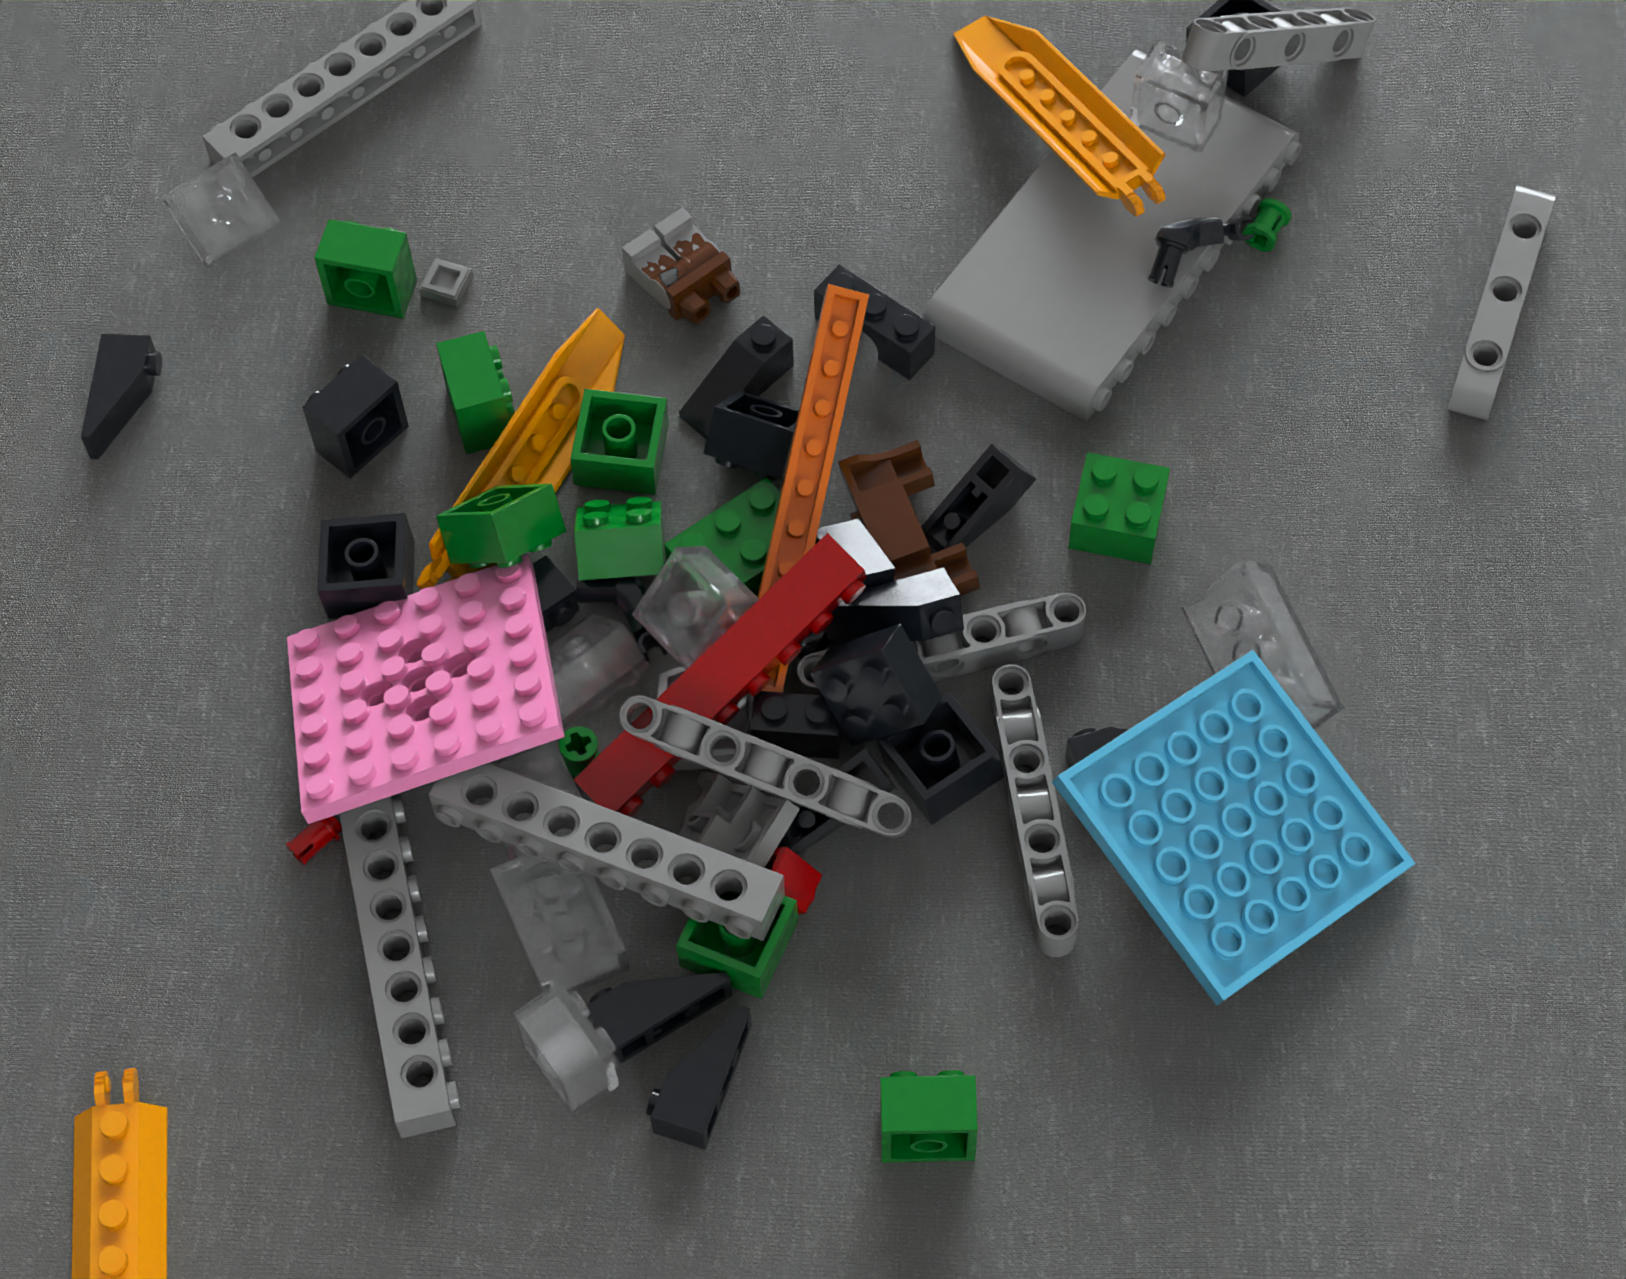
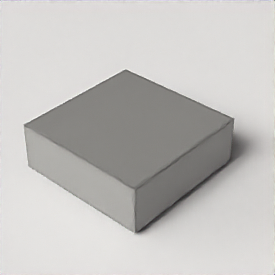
(446, 282)

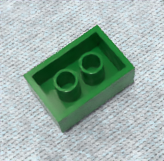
(737, 532)

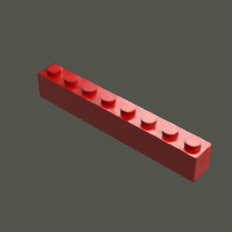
(730, 670)

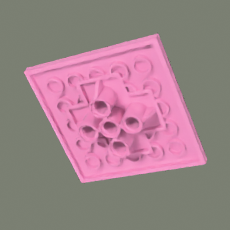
(421, 689)

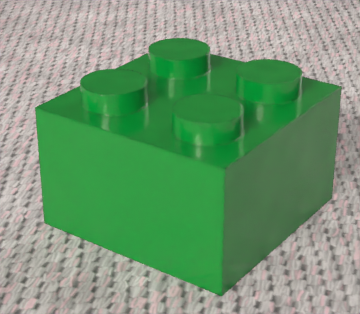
(366, 268)
(476, 389)
(619, 441)
(1118, 508)
(501, 525)
(619, 539)
(747, 962)
(928, 1117)

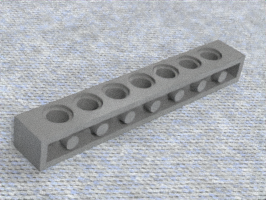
(341, 81)
(634, 841)
(414, 1108)

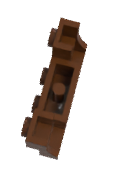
(880, 494)

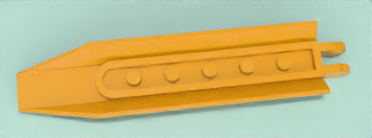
(1064, 110)
(543, 429)
(120, 1186)

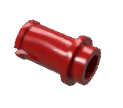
(314, 838)

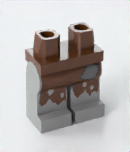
(681, 267)

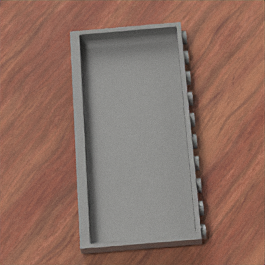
(1063, 274)

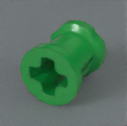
(1267, 224)
(578, 740)

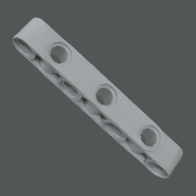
(1277, 38)
(1501, 303)
(1016, 633)
(764, 766)
(1034, 811)

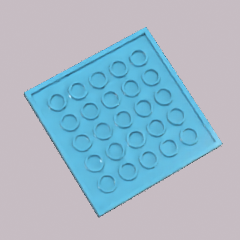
(1233, 825)

